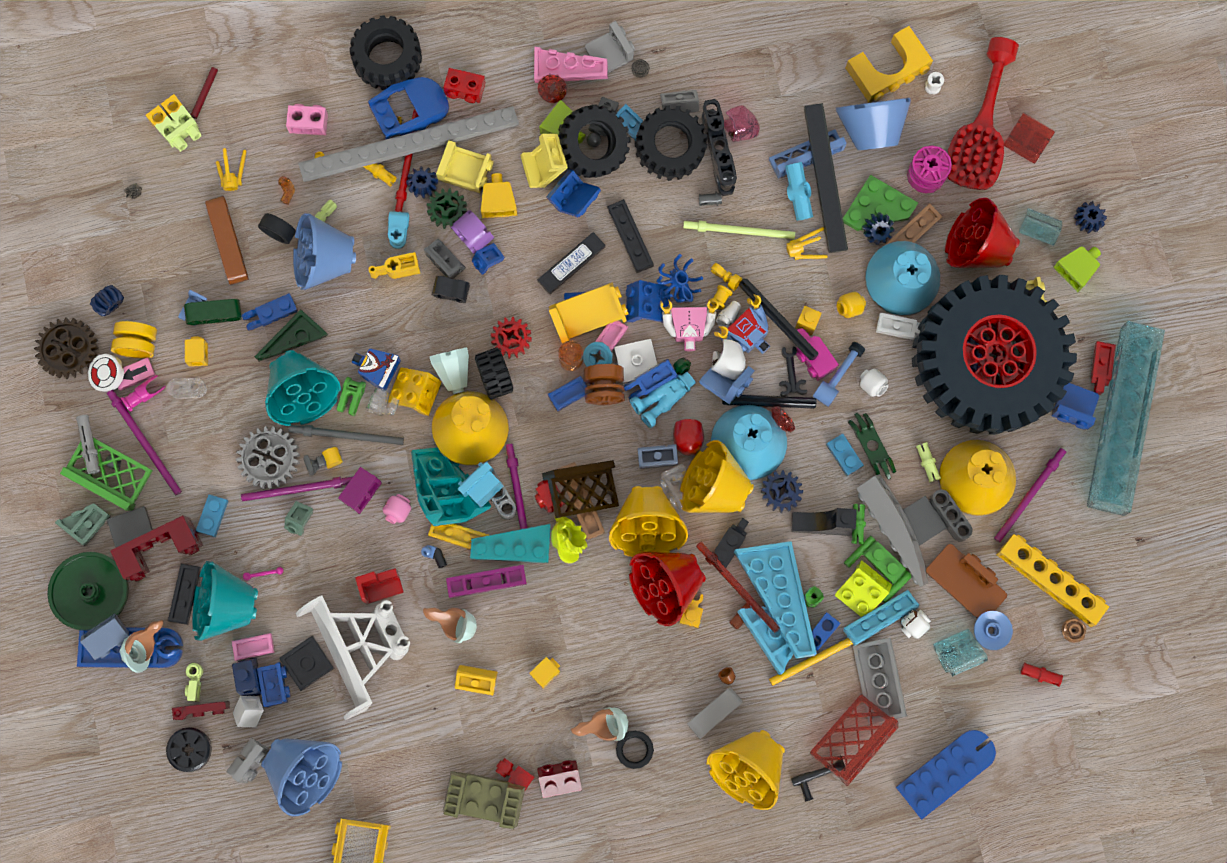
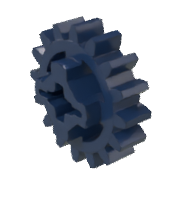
(775, 487)

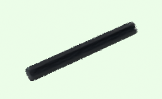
(773, 401)

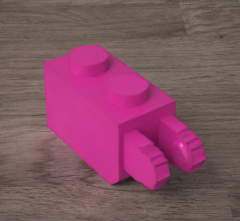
(824, 362)

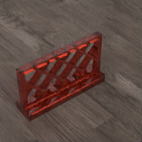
(869, 748)

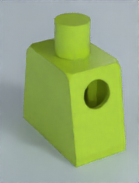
(555, 119)
(1078, 266)

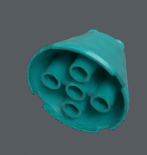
(299, 390)
(221, 602)

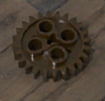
(57, 363)

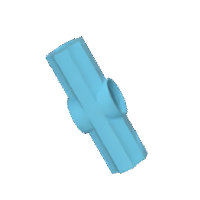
(799, 191)

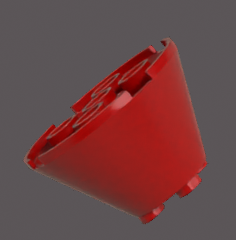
(981, 238)
(665, 583)

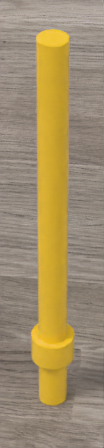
(810, 661)

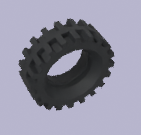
(660, 163)

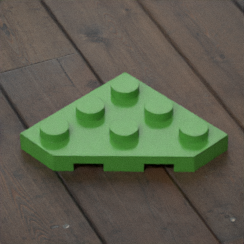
(876, 198)

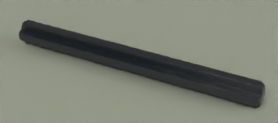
(779, 320)

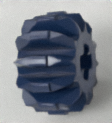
(427, 177)
(1089, 223)
(871, 227)
(107, 300)

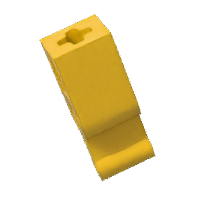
(405, 266)

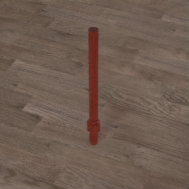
(713, 560)

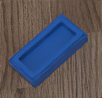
(568, 393)

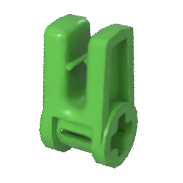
(347, 391)

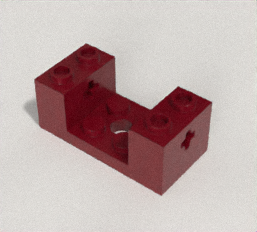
(130, 560)

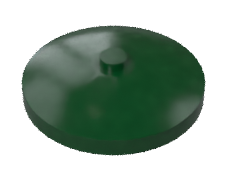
(87, 590)

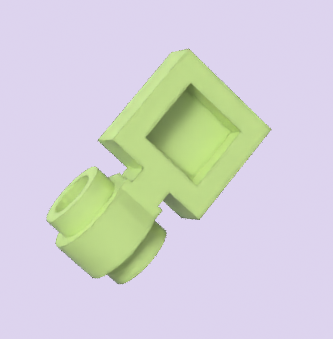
(193, 690)

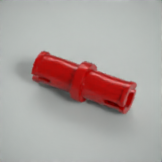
(1041, 674)

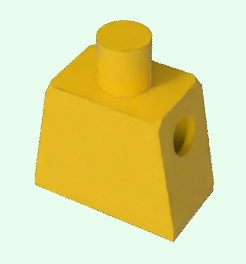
(498, 198)

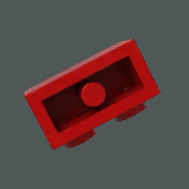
(464, 85)
(543, 496)

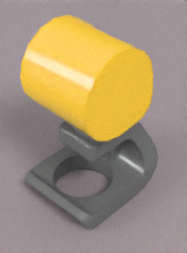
(329, 458)

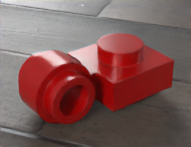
(518, 777)

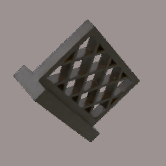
(583, 472)

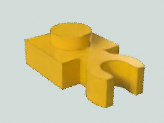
(693, 614)

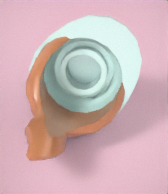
(455, 622)
(139, 647)
(606, 724)

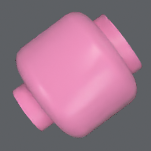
(397, 509)

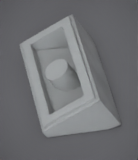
(685, 99)

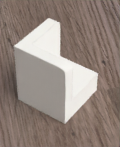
(248, 711)

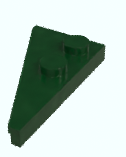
(295, 333)

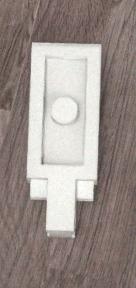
(897, 326)

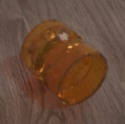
(570, 355)

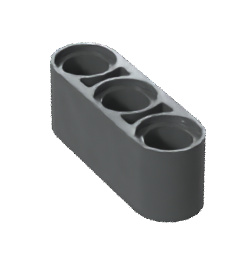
(952, 525)

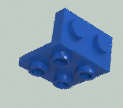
(572, 195)
(644, 301)
(1076, 407)

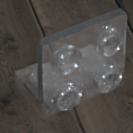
(672, 476)

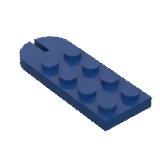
(160, 658)
(947, 772)

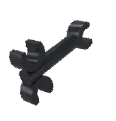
(792, 386)

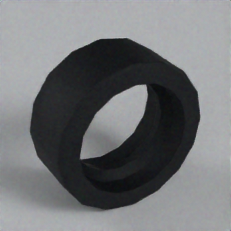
(277, 228)
(649, 753)

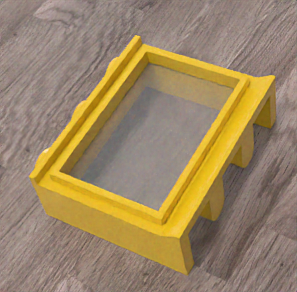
(360, 842)

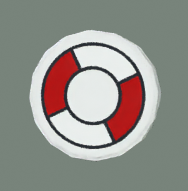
(105, 373)

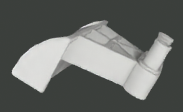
(382, 617)

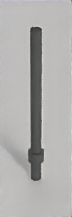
(309, 430)

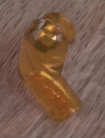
(288, 189)

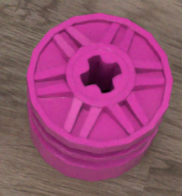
(922, 176)

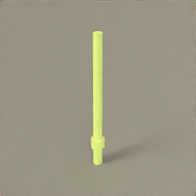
(702, 226)

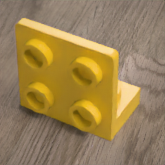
(415, 390)

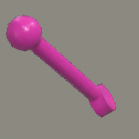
(247, 576)

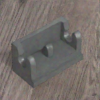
(444, 259)

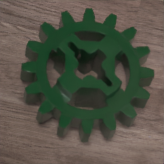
(439, 206)

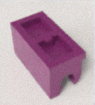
(360, 490)

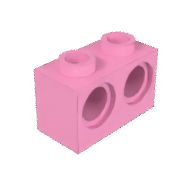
(306, 124)

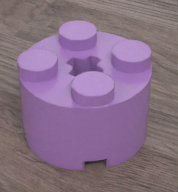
(472, 231)

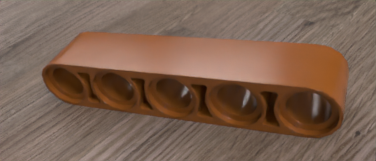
(226, 240)

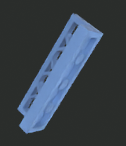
(806, 158)

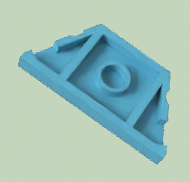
(771, 643)

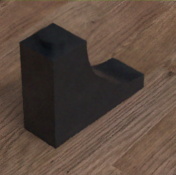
(834, 522)

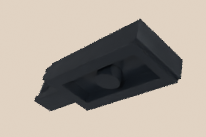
(731, 540)

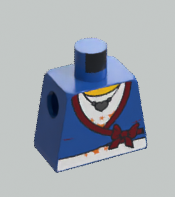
(377, 367)

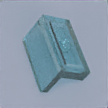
(1041, 227)

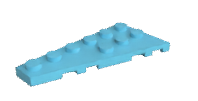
(778, 583)

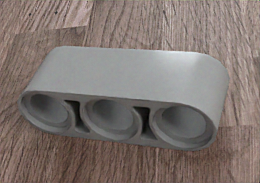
(505, 499)
(715, 712)

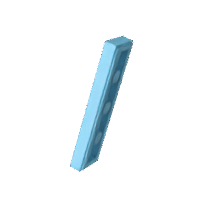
(881, 617)

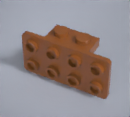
(967, 580)

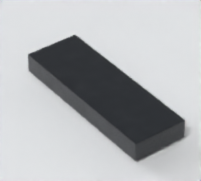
(184, 594)

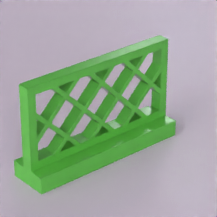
(103, 489)

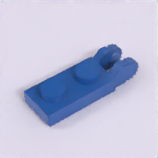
(271, 312)
(651, 379)

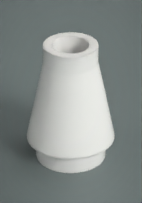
(728, 315)

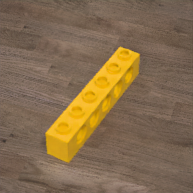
(1041, 579)

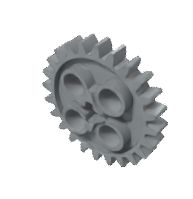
(276, 441)

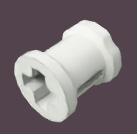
(934, 83)

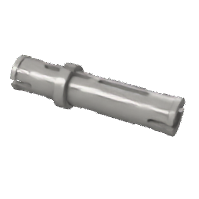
(89, 451)

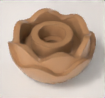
(1080, 630)

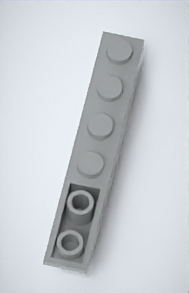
(895, 525)

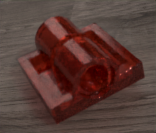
(1029, 138)

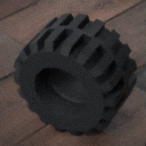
(494, 373)

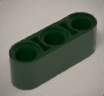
(212, 312)

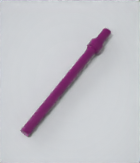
(512, 463)
(1051, 466)
(336, 482)

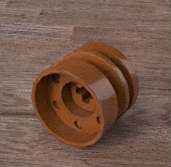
(604, 384)

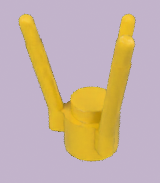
(229, 180)
(795, 247)

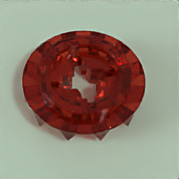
(544, 90)
(782, 419)

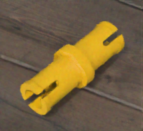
(380, 172)

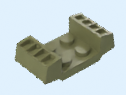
(483, 799)

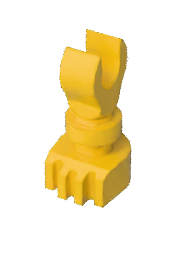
(733, 281)

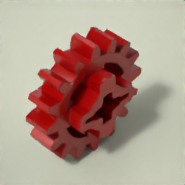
(514, 330)

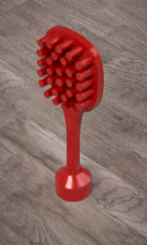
(978, 147)

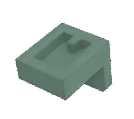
(297, 518)

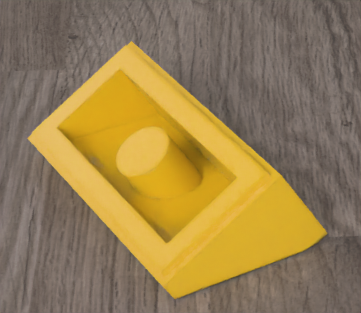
(476, 680)

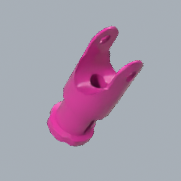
(140, 395)

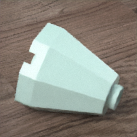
(452, 368)

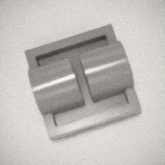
(245, 770)

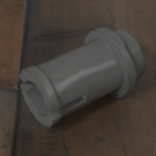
(710, 199)

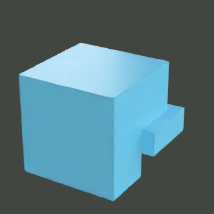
(481, 484)

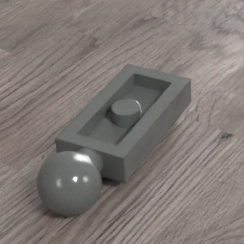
(594, 138)

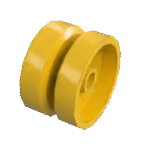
(133, 339)

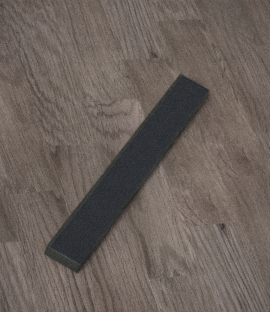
(825, 178)

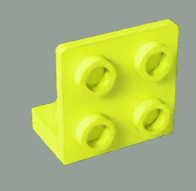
(863, 590)

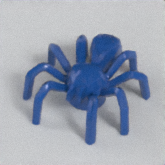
(679, 281)

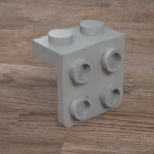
(612, 47)

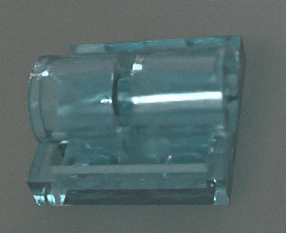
(960, 653)

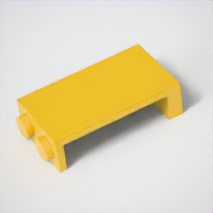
(588, 311)

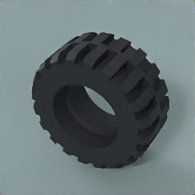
(382, 31)
(616, 137)

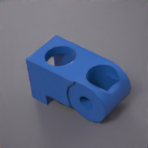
(824, 630)

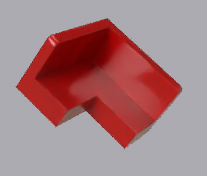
(379, 586)

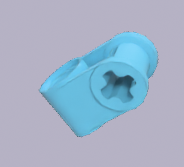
(397, 226)

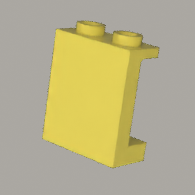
(544, 162)
(464, 168)

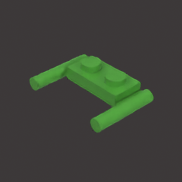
(883, 562)

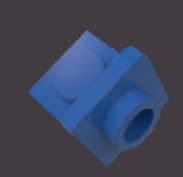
(487, 258)

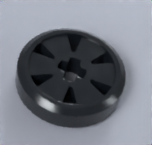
(180, 740)

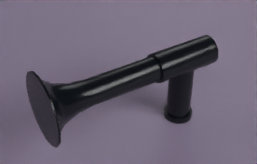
(809, 776)

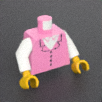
(689, 323)

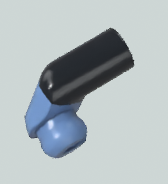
(434, 553)

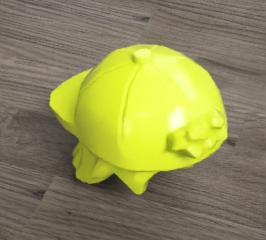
(568, 539)

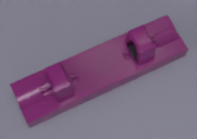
(486, 581)

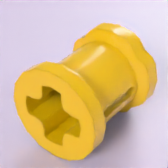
(721, 295)

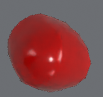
(688, 436)

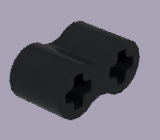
(450, 289)

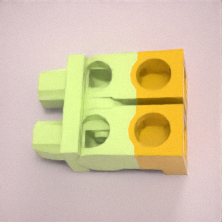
(179, 127)

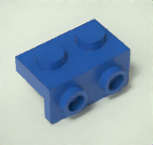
(273, 685)

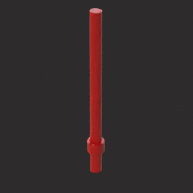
(401, 194)

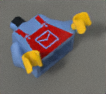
(749, 328)

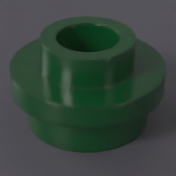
(681, 366)

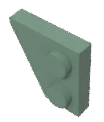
(84, 523)

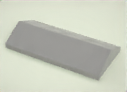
(880, 678)

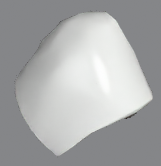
(731, 361)

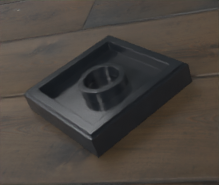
(306, 663)

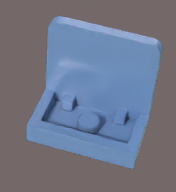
(724, 387)

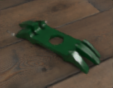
(869, 434)

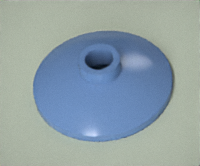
(1002, 630)

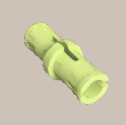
(928, 462)

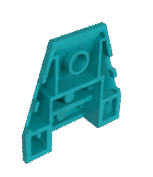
(438, 489)

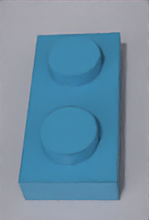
(631, 120)
(844, 454)
(212, 515)

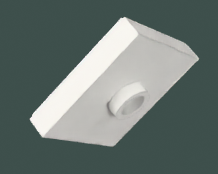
(635, 358)

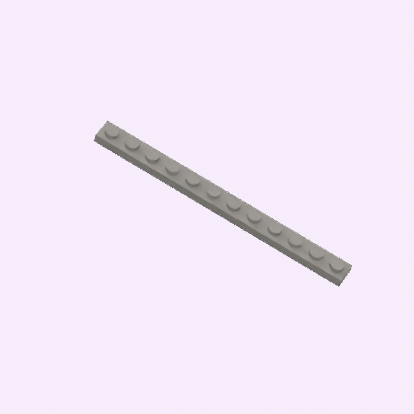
(408, 144)

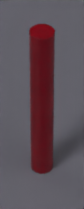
(204, 92)

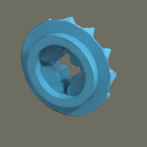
(594, 348)

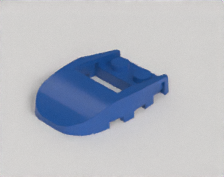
(426, 99)

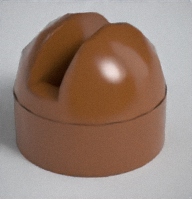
(727, 675)

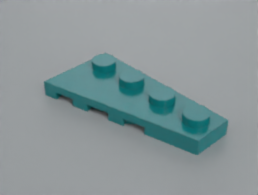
(515, 546)

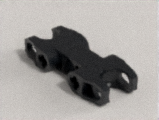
(722, 159)

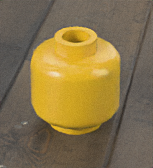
(851, 304)

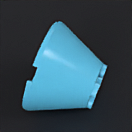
(902, 278)
(752, 439)

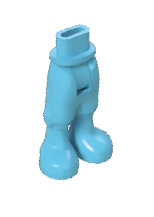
(665, 395)

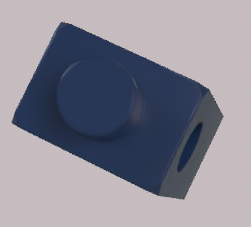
(246, 677)

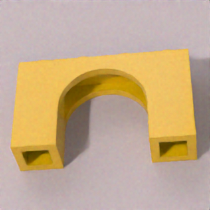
(876, 84)

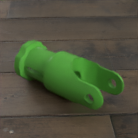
(813, 602)

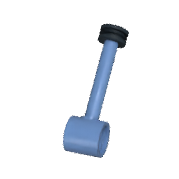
(826, 391)

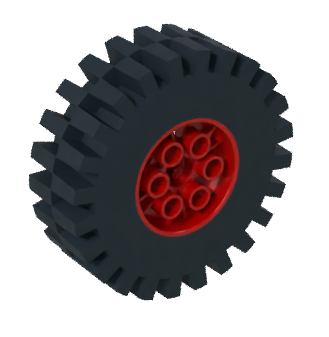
(972, 396)

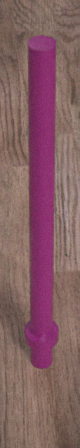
(118, 403)

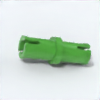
(860, 524)

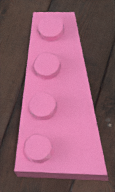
(568, 66)

